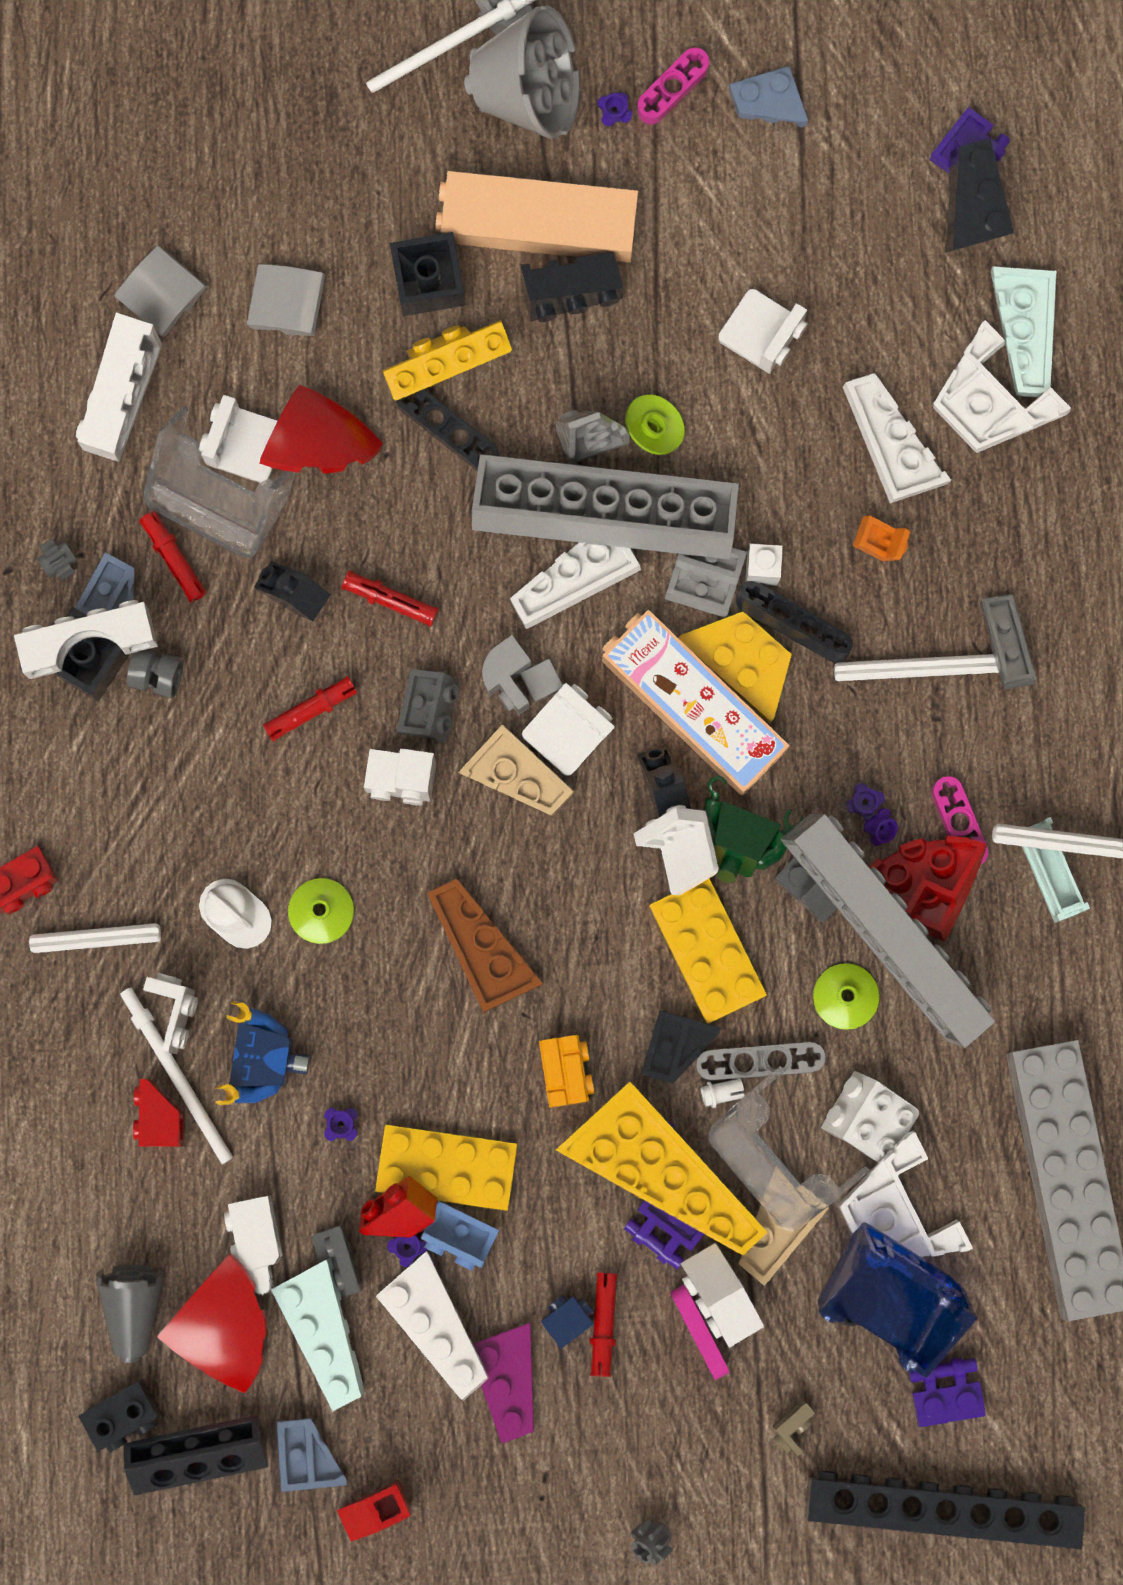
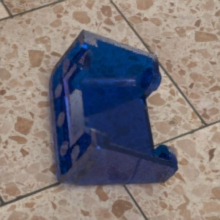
(897, 1299)

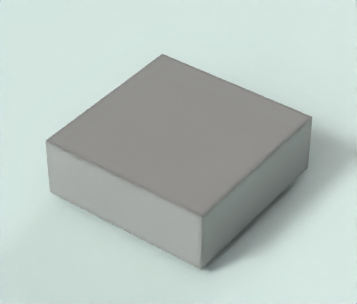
(541, 680)

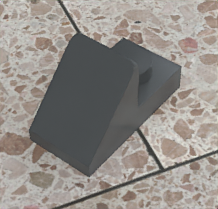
(805, 890)

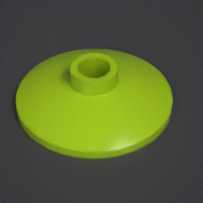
(661, 417)
(330, 925)
(829, 1001)

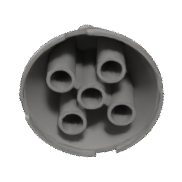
(528, 74)

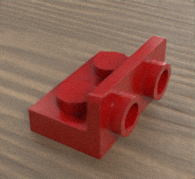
(24, 878)

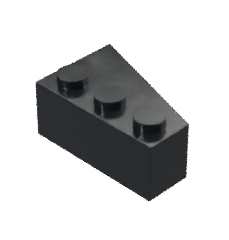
(975, 198)
(571, 286)

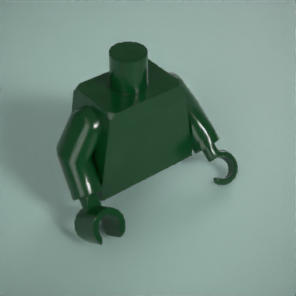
(742, 838)

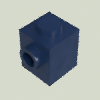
(567, 1319)

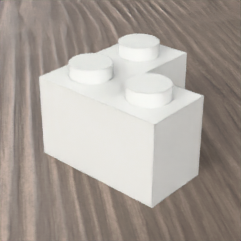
(400, 775)
(720, 1296)

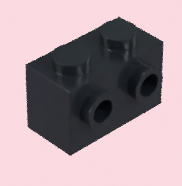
(121, 1415)

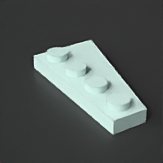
(1027, 322)
(318, 1324)

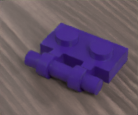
(967, 130)
(679, 1231)
(948, 1402)

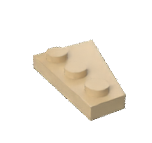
(517, 772)
(773, 1248)

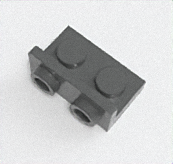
(428, 705)
(335, 1245)

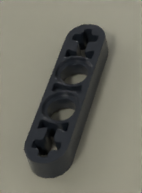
(449, 425)
(792, 625)

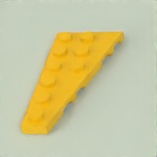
(648, 1158)

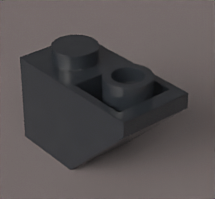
(292, 590)
(663, 779)

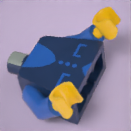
(260, 1058)

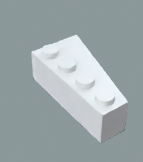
(119, 387)

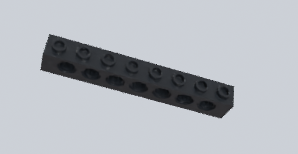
(1064, 1532)

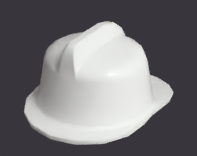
(235, 913)

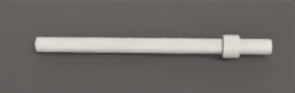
(505, 10)
(144, 1020)

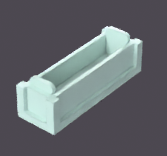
(1055, 879)

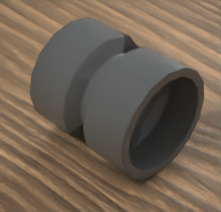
(155, 672)

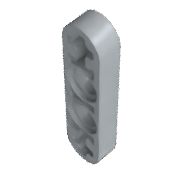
(760, 1064)

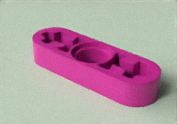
(651, 95)
(959, 795)
(699, 1332)

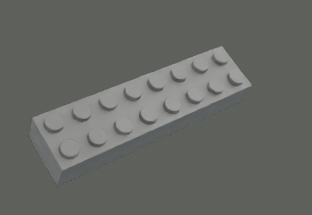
(604, 506)
(888, 929)
(1069, 1179)

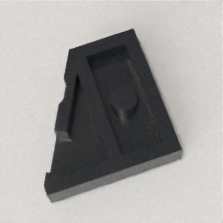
(675, 1046)

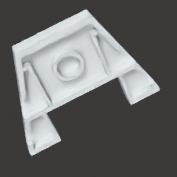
(982, 407)
(885, 1205)

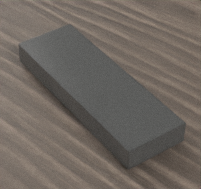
(1008, 641)

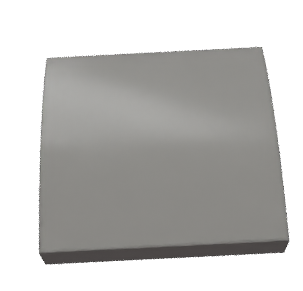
(160, 290)
(286, 299)
(706, 582)

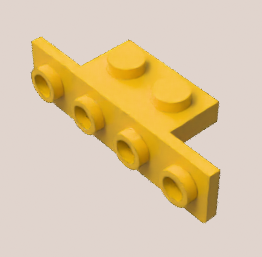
(445, 357)

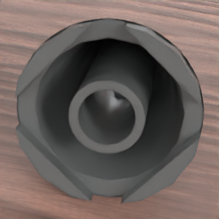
(130, 1307)

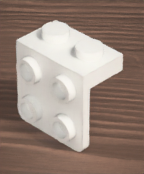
(762, 330)
(237, 440)
(568, 729)
(684, 844)
(184, 1006)
(870, 1116)

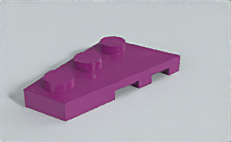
(509, 1384)

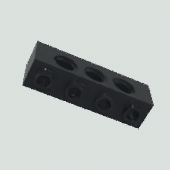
(195, 1455)

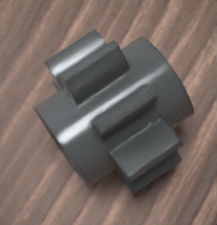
(57, 559)
(651, 1542)

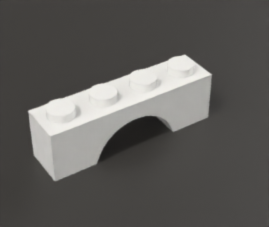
(45, 648)

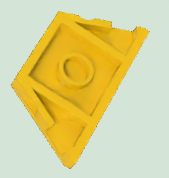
(743, 659)

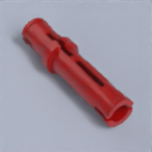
(166, 546)
(389, 598)
(310, 708)
(603, 1325)

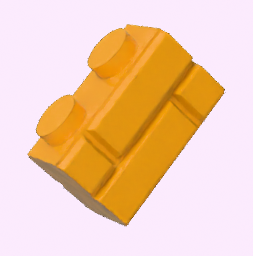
(565, 1071)

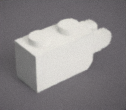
(255, 1239)

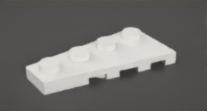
(897, 453)
(572, 579)
(429, 1318)

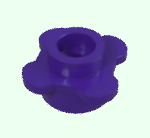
(616, 100)
(874, 800)
(881, 827)
(347, 1131)
(406, 1256)

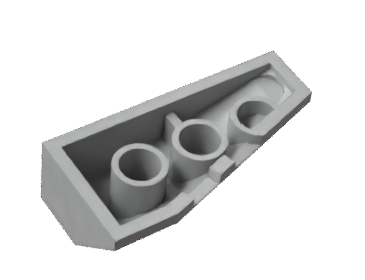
(589, 434)

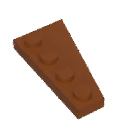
(484, 953)

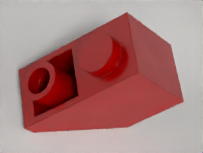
(159, 1118)
(399, 1211)
(375, 1511)

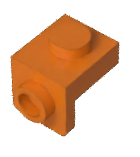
(881, 539)

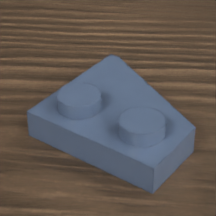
(769, 97)
(108, 586)
(305, 1457)

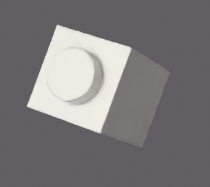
(764, 564)

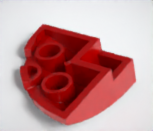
(318, 434)
(933, 879)
(221, 1327)

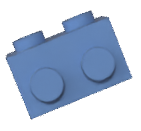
(459, 1235)

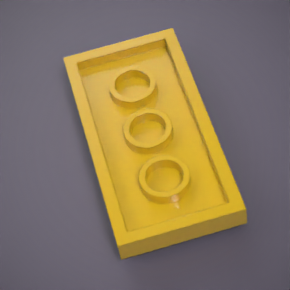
(708, 951)
(448, 1166)

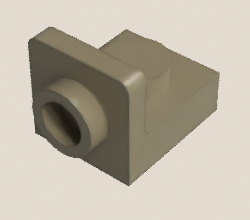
(796, 1421)

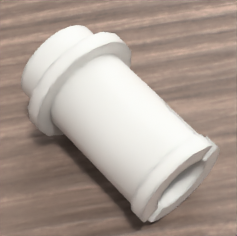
(722, 1092)

